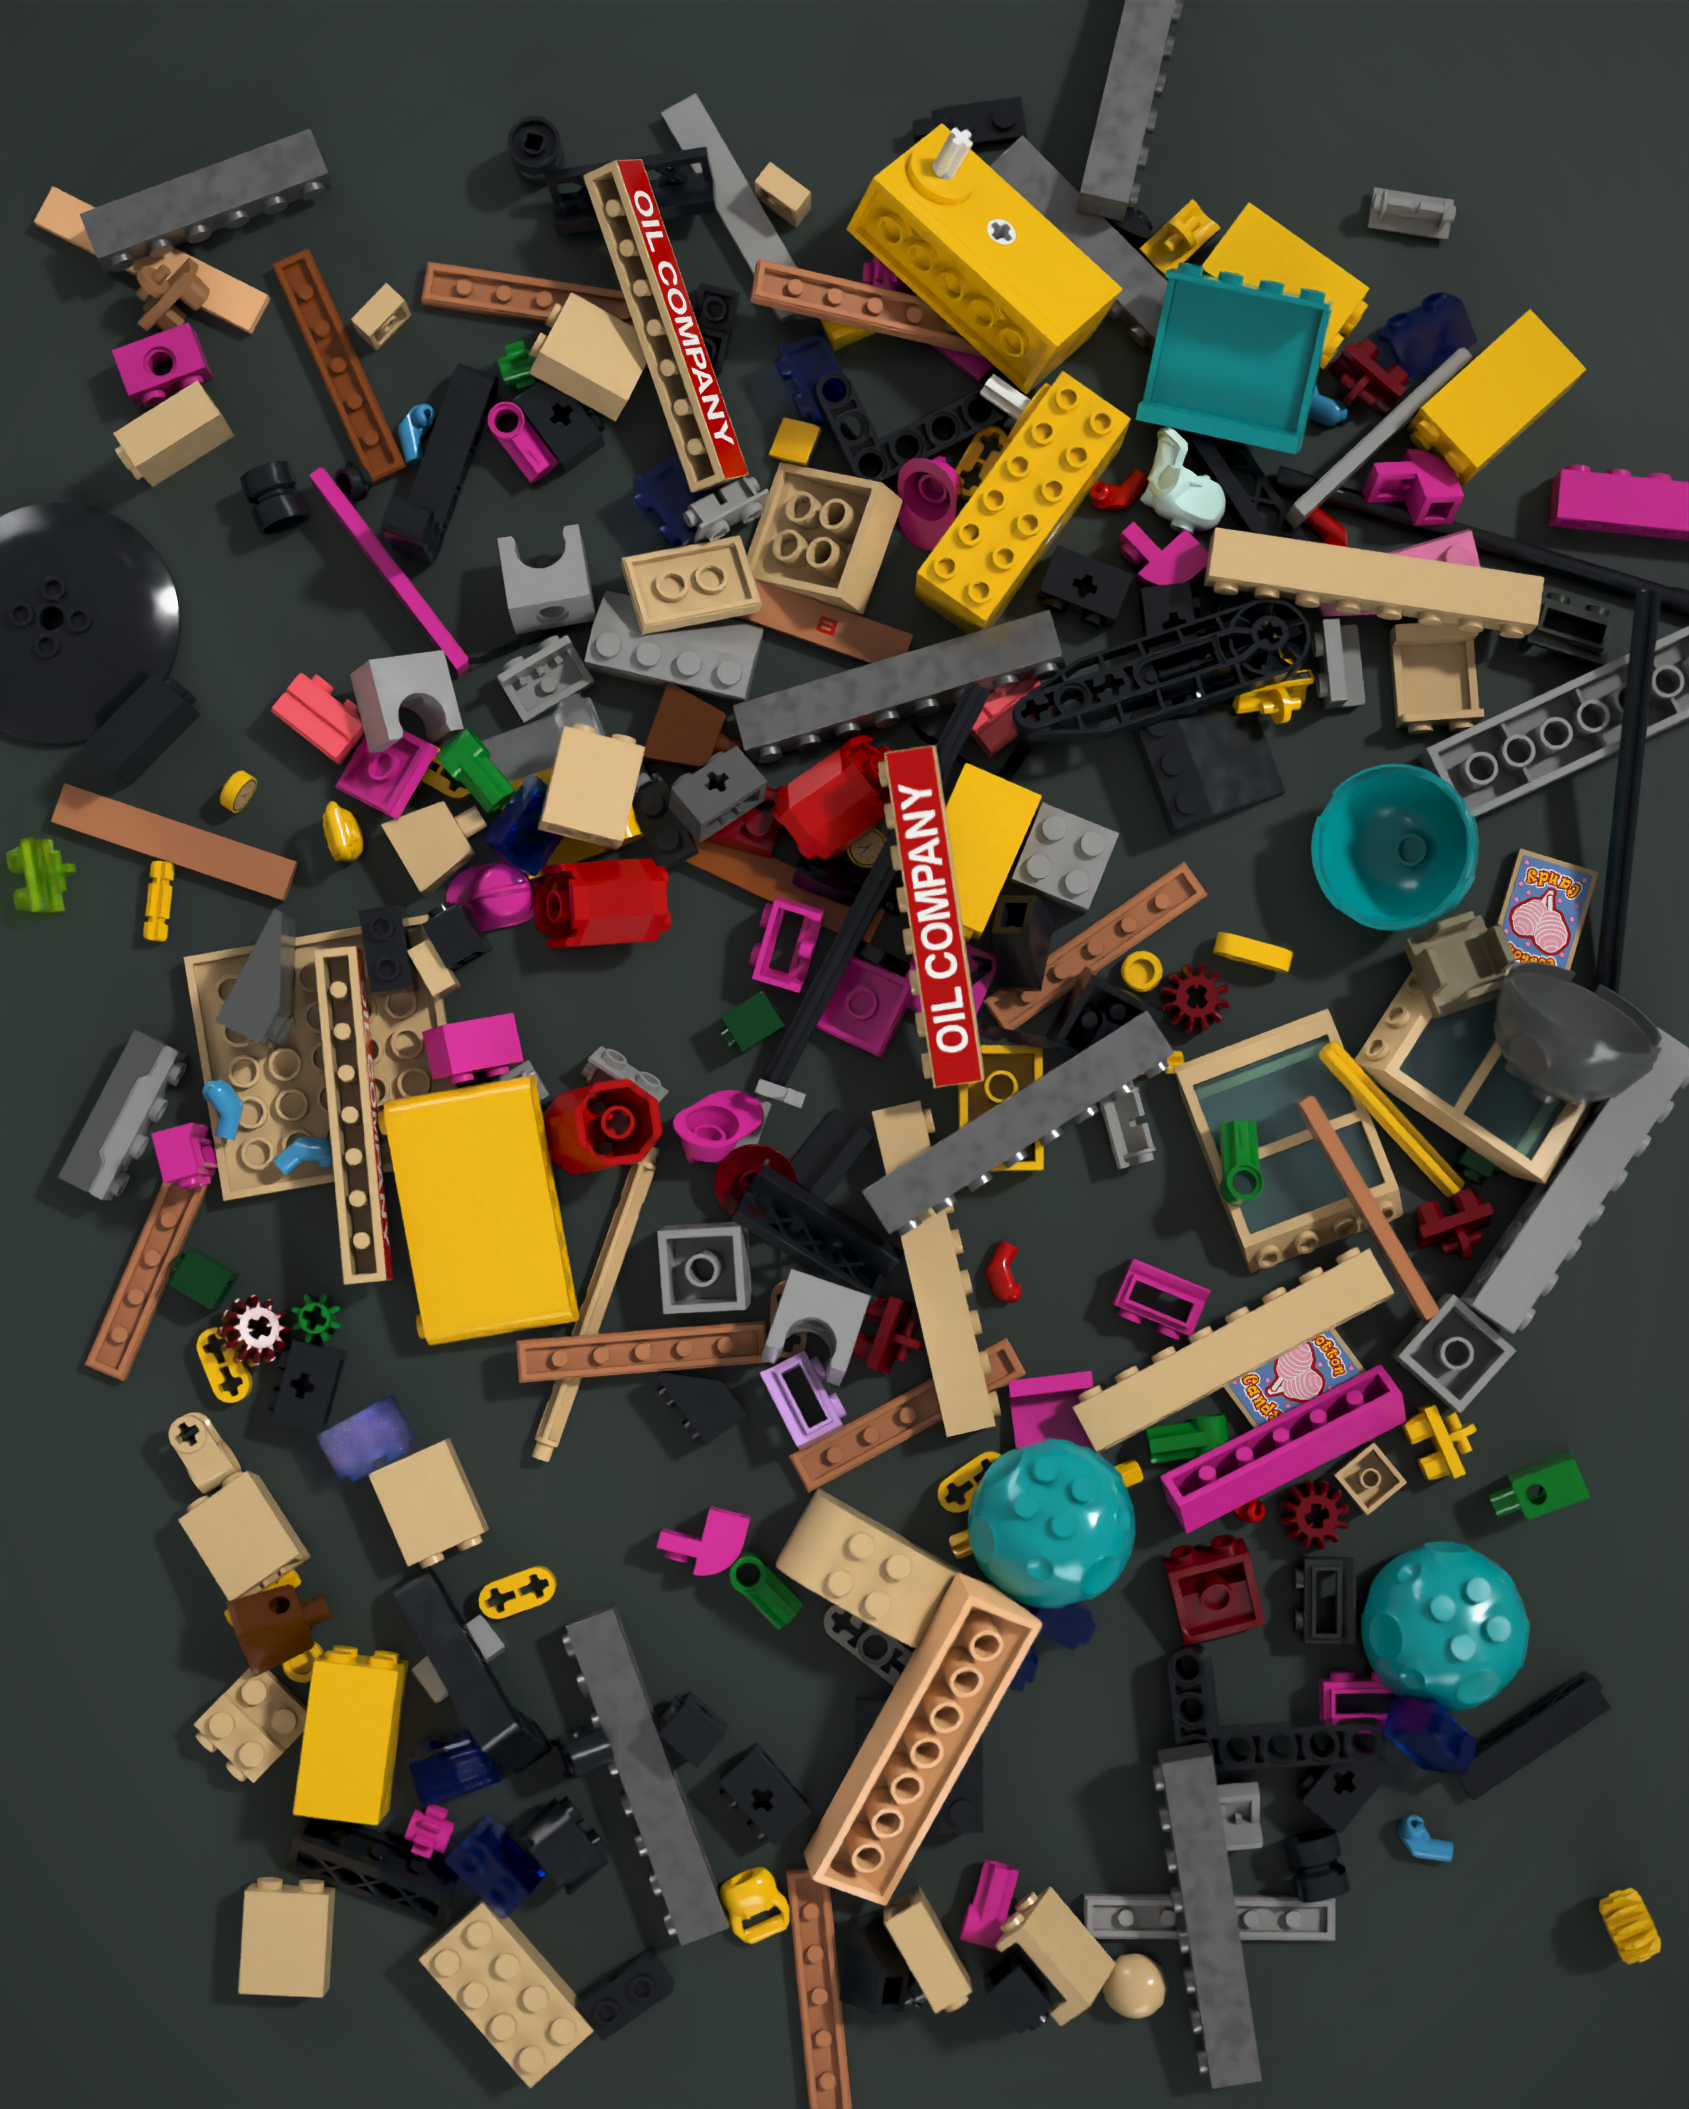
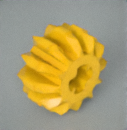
(1629, 1926)

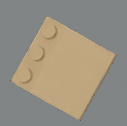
(823, 535)

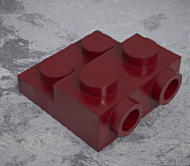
(1213, 1589)

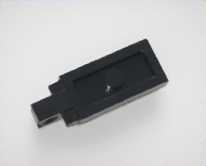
(988, 121)
(664, 832)
(839, 881)

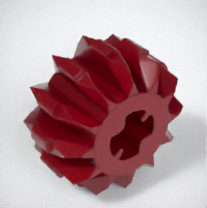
(1208, 999)
(238, 1334)
(1325, 1522)

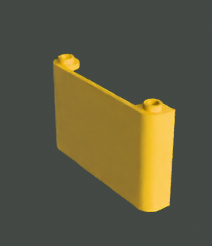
(480, 1210)

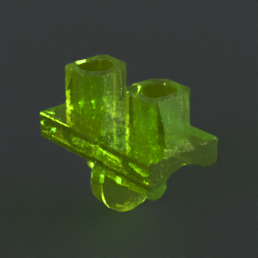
(43, 875)

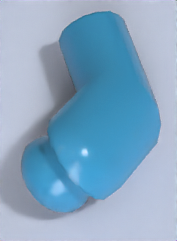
(305, 1149)

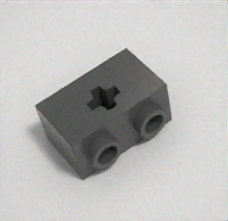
(717, 793)

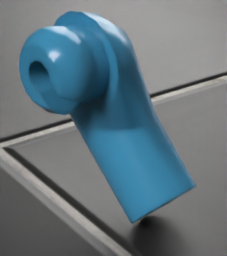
(1327, 410)
(412, 431)
(227, 1105)
(1420, 1843)

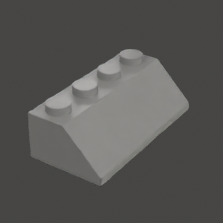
(702, 659)

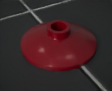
(734, 1169)

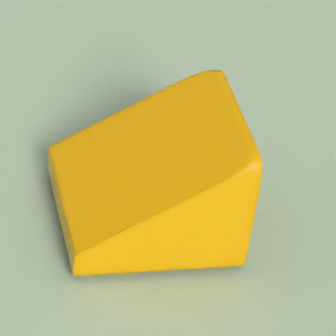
(795, 442)

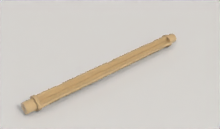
(597, 1297)

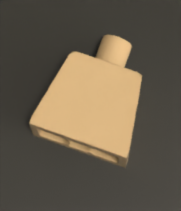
(434, 843)

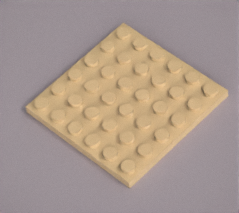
(287, 1085)

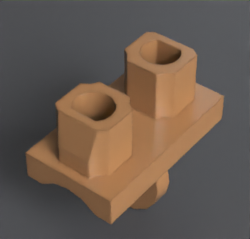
(160, 307)

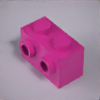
(473, 1047)

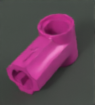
(523, 443)
(989, 1904)

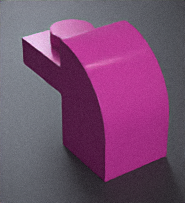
(1422, 482)
(1177, 563)
(717, 1548)

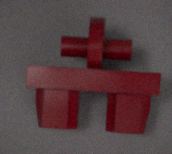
(1367, 379)
(1470, 1217)
(892, 1338)

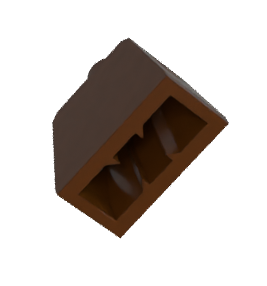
(686, 732)
(275, 1625)

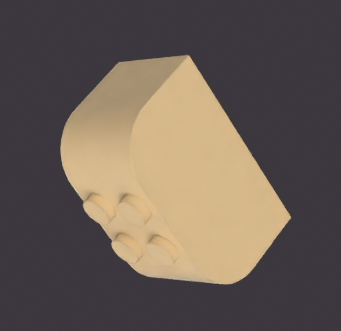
(866, 1568)

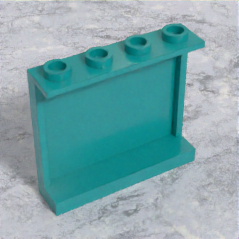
(1236, 358)

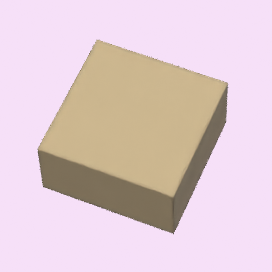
(783, 194)
(381, 316)
(436, 976)
(1368, 1478)

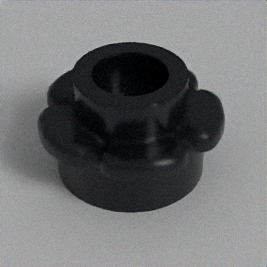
(354, 481)
(914, 1994)

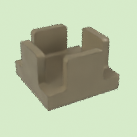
(1459, 963)

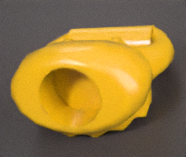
(342, 833)
(750, 1895)

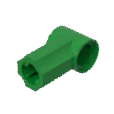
(470, 763)
(1241, 1158)
(1186, 1439)
(766, 1591)

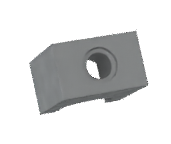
(551, 594)
(407, 681)
(822, 1309)

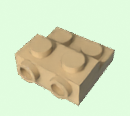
(252, 1724)

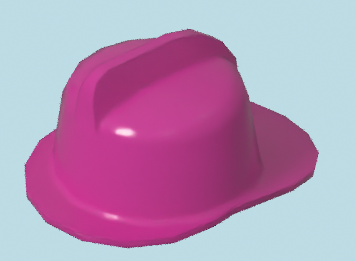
(929, 500)
(494, 894)
(717, 1124)

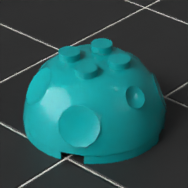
(1395, 847)
(1051, 1523)
(1445, 1626)

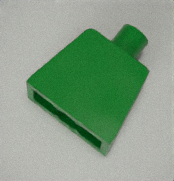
(1560, 1483)

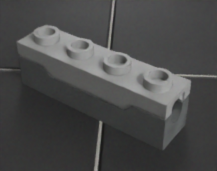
(123, 1116)

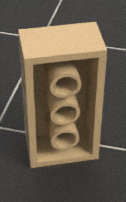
(508, 1991)

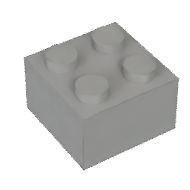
(1064, 858)
(704, 1267)
(1453, 1353)

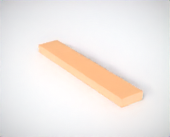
(227, 298)

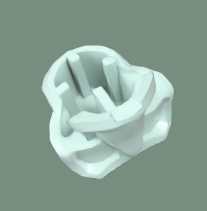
(1177, 492)

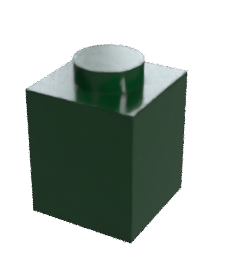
(751, 1023)
(202, 1278)

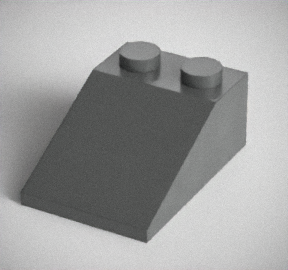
(264, 991)

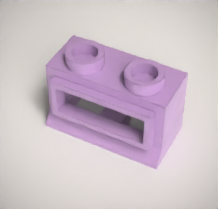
(788, 1408)

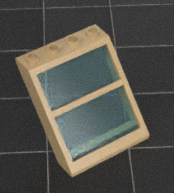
(1459, 1081)
(1300, 1196)

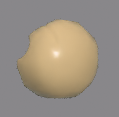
(1136, 1986)

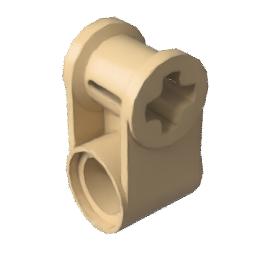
(206, 1455)

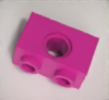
(140, 359)

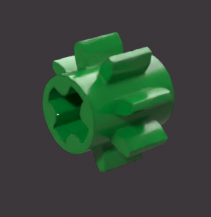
(516, 366)
(307, 1323)

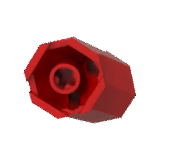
(835, 800)
(602, 903)
(602, 1126)

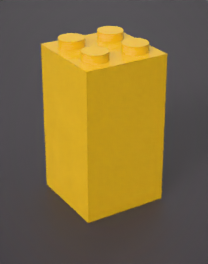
(1268, 251)
(1496, 397)
(985, 831)
(351, 1735)

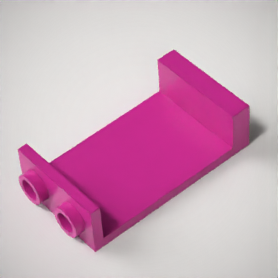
(1045, 1408)

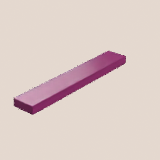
(389, 571)

